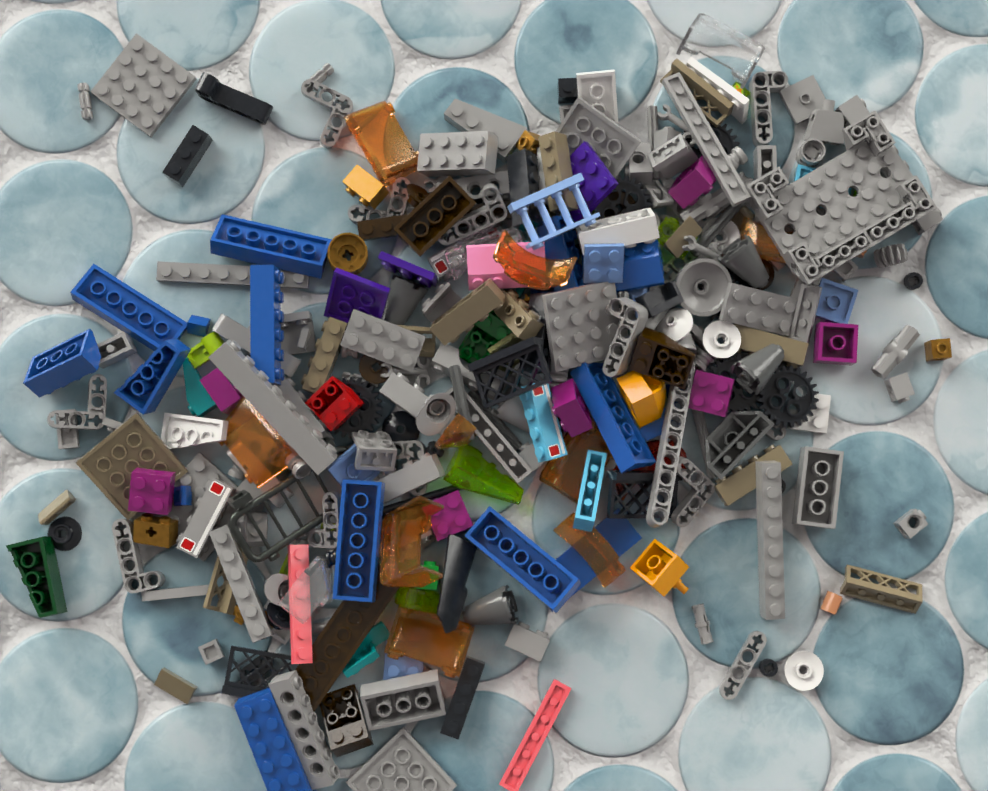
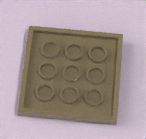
(120, 453)

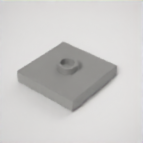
(802, 99)

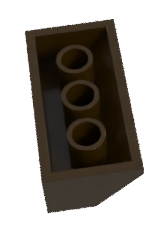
(434, 216)

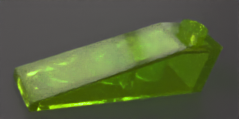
(475, 474)

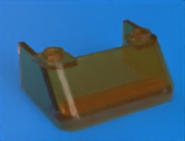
(402, 544)

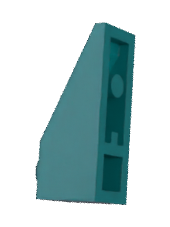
(198, 398)

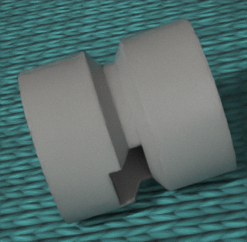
(810, 153)

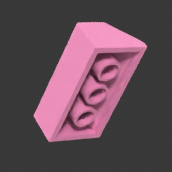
(483, 266)

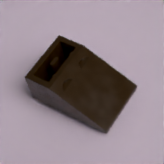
(662, 358)
(345, 721)

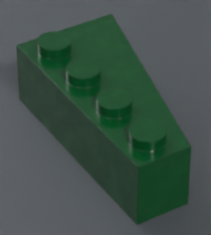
(40, 574)

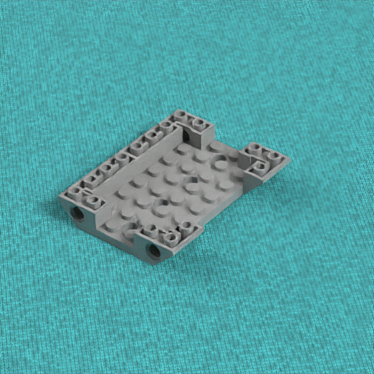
(849, 222)

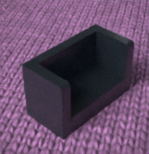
(661, 298)

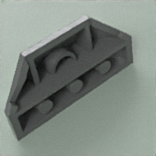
(734, 439)

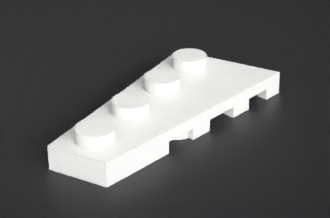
(741, 103)
(189, 431)

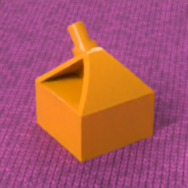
(642, 396)
(660, 568)

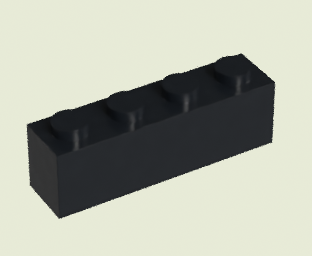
(523, 182)
(537, 306)
(462, 697)

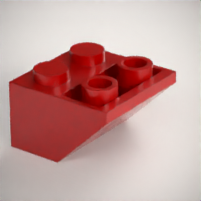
(334, 403)

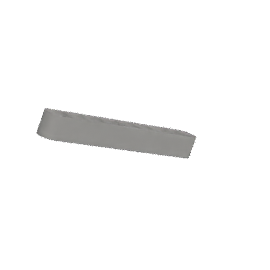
(670, 452)

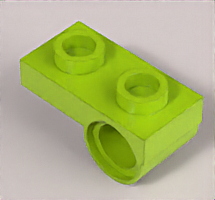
(199, 353)

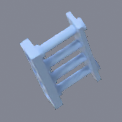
(555, 192)

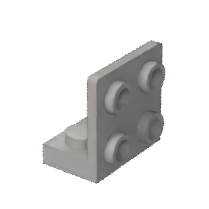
(672, 157)
(440, 302)
(292, 327)
(374, 451)
(248, 530)

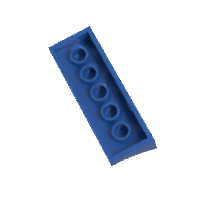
(270, 246)
(127, 308)
(612, 417)
(619, 535)

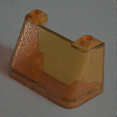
(383, 142)
(255, 444)
(566, 472)
(423, 638)

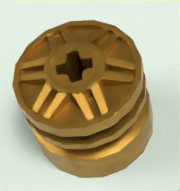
(350, 244)

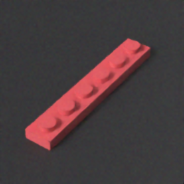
(299, 633)
(535, 736)

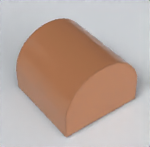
(831, 603)

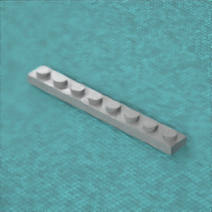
(706, 139)
(220, 275)

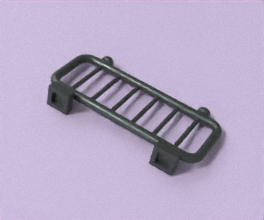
(241, 502)

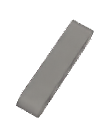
(236, 332)

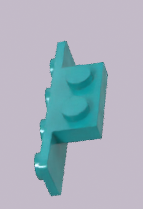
(367, 651)

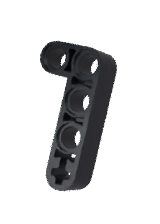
(233, 100)

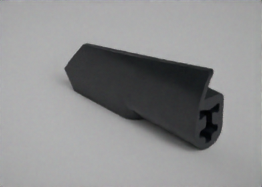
(456, 570)

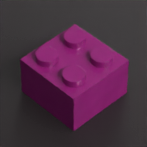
(692, 183)
(835, 343)
(221, 391)
(711, 393)
(571, 408)
(151, 491)
(452, 518)

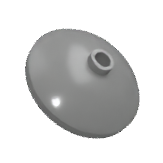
(714, 281)

